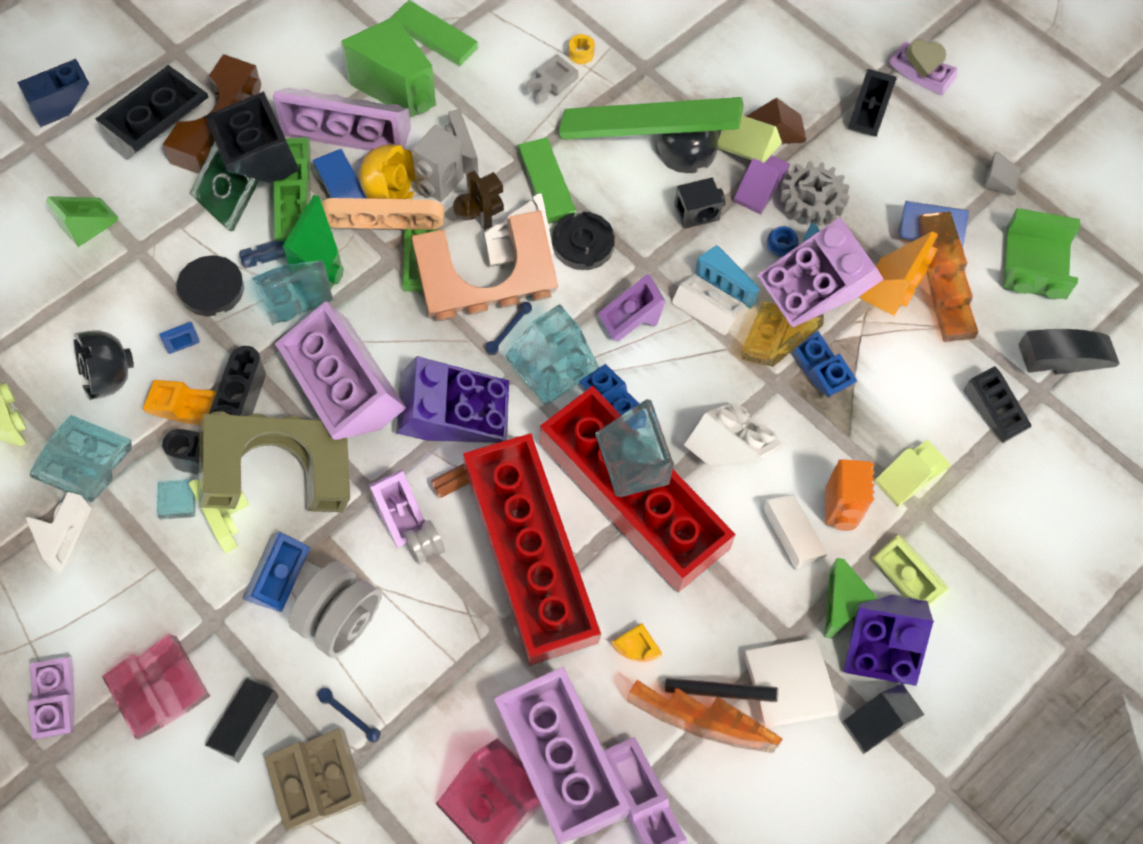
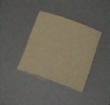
(314, 780)

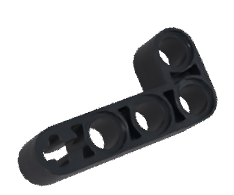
(232, 382)

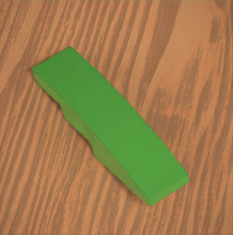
(292, 193)

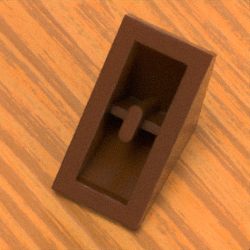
(784, 118)

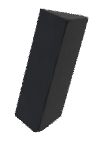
(242, 720)

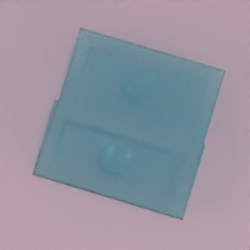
(80, 458)

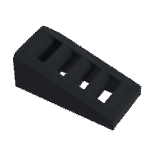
(1006, 398)

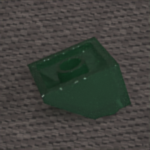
(221, 191)

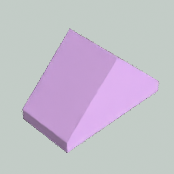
(396, 506)

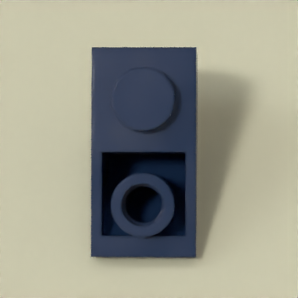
(54, 91)

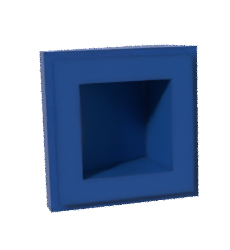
(179, 337)

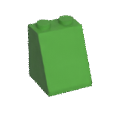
(390, 67)

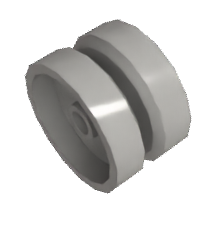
(334, 609)

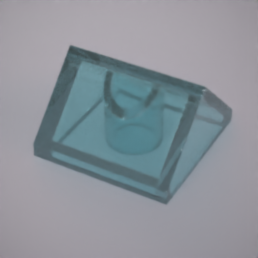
(636, 451)

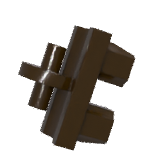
(481, 199)

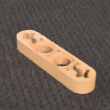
(383, 213)

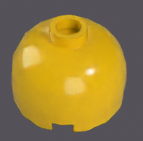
(387, 173)

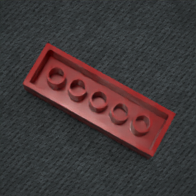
(664, 523)
(531, 549)

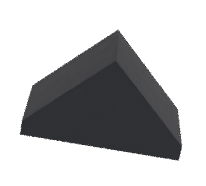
(872, 102)
(882, 717)

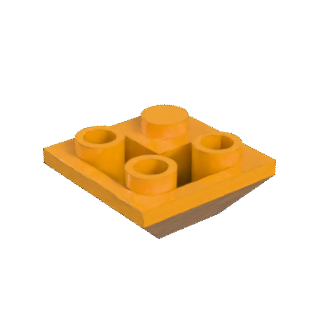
(901, 274)

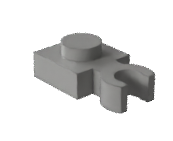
(551, 76)

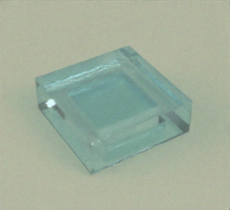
(175, 500)

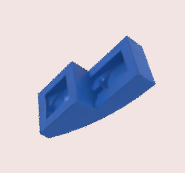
(338, 176)

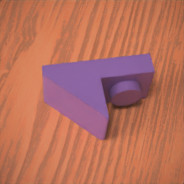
(761, 183)
(636, 305)

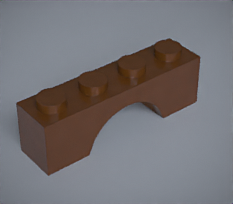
(192, 140)

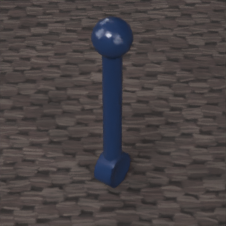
(492, 347)
(326, 697)

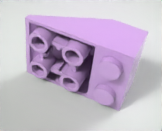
(820, 274)

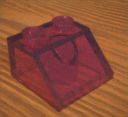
(490, 796)

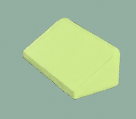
(752, 140)
(910, 571)

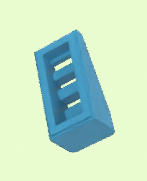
(727, 276)

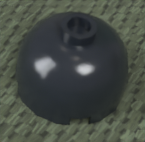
(688, 150)
(101, 362)

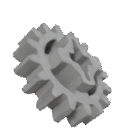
(814, 193)

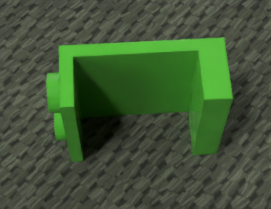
(1039, 253)

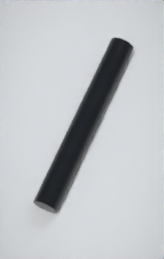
(723, 690)

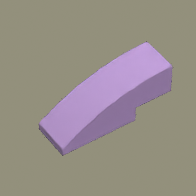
(649, 804)

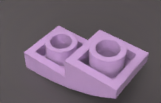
(937, 81)
(53, 698)

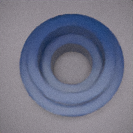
(785, 235)

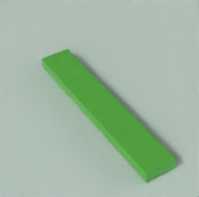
(652, 118)

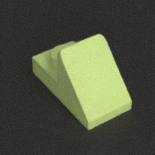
(912, 472)
(220, 520)

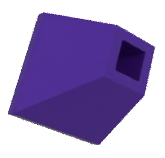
(889, 639)

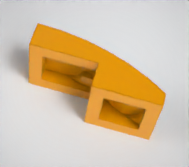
(178, 402)

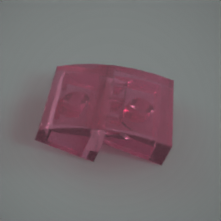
(155, 687)

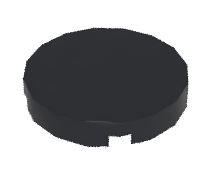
(583, 241)
(210, 285)

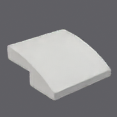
(801, 679)

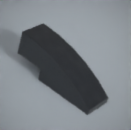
(1067, 351)

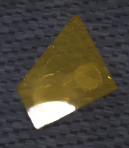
(773, 337)

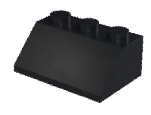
(149, 111)
(252, 140)

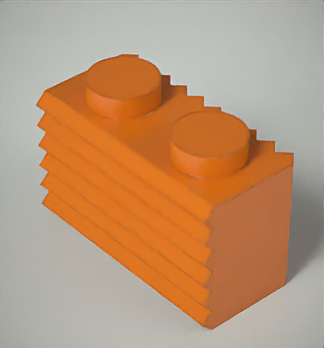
(849, 494)

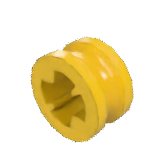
(581, 41)

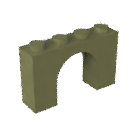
(229, 437)

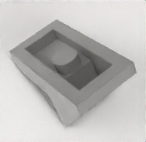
(458, 128)

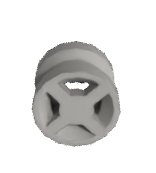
(424, 542)

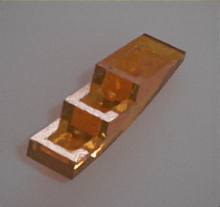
(948, 279)
(719, 723)

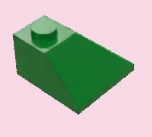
(314, 241)

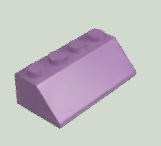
(341, 119)
(339, 374)
(562, 756)

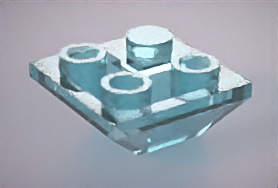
(292, 289)
(552, 355)

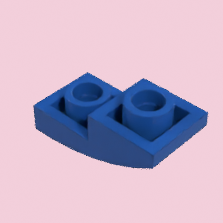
(821, 366)
(611, 388)

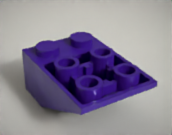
(452, 403)

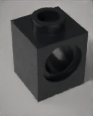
(699, 202)

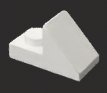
(58, 539)

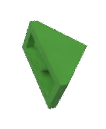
(81, 216)
(844, 595)

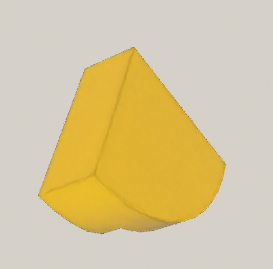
(637, 645)

